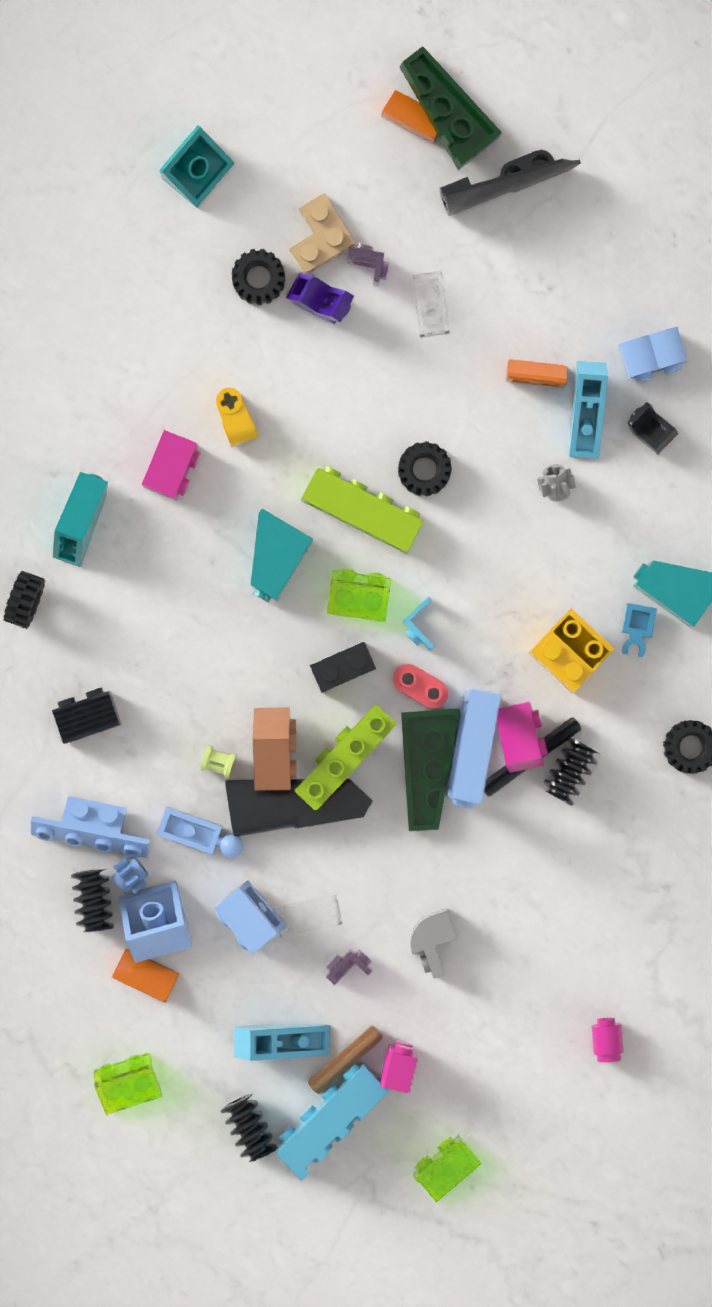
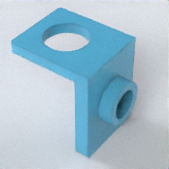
(413, 632)

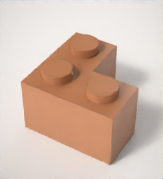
(272, 743)

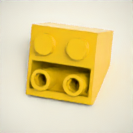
(571, 650)

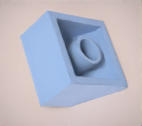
(155, 922)

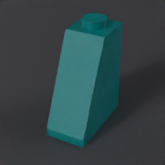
(79, 518)
(276, 555)
(677, 589)

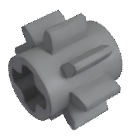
(556, 482)

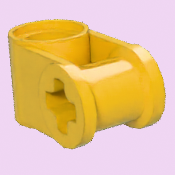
(237, 421)

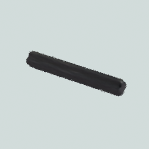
(553, 740)

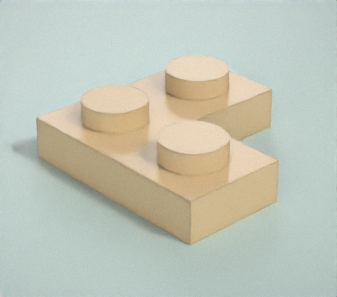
(329, 235)

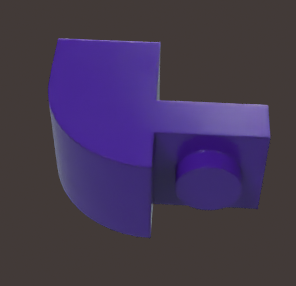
(320, 298)

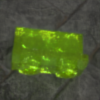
(359, 595)
(126, 1083)
(446, 1167)

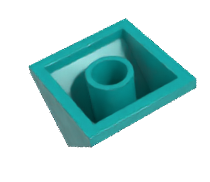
(196, 167)

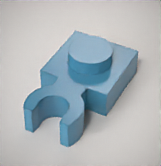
(638, 623)

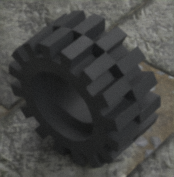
(245, 264)
(430, 451)
(24, 599)
(673, 752)

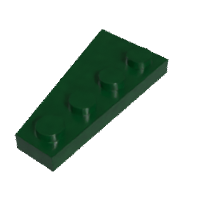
(454, 115)
(427, 759)

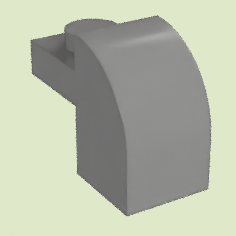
(430, 932)

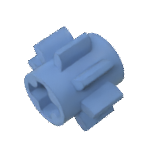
(130, 875)

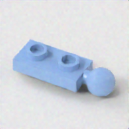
(198, 833)

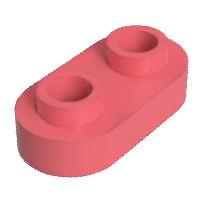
(420, 686)

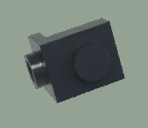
(651, 428)

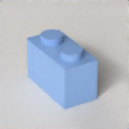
(249, 917)

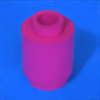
(607, 1040)

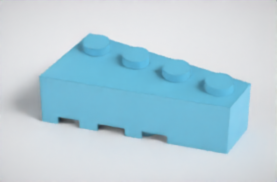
(330, 1119)

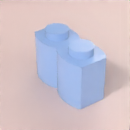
(653, 353)

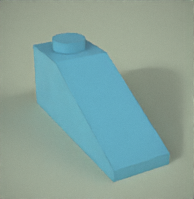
(588, 409)
(281, 1041)

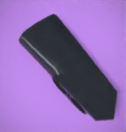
(464, 195)
(272, 810)

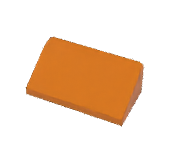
(409, 115)
(536, 373)
(146, 976)

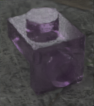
(365, 256)
(341, 965)

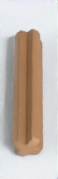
(345, 1059)

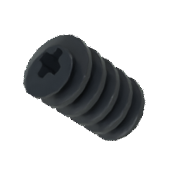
(570, 771)
(92, 900)
(249, 1128)

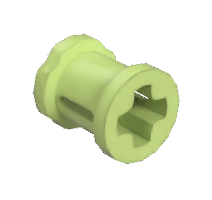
(218, 762)

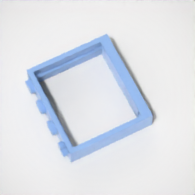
(473, 747)

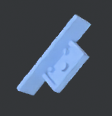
(92, 826)

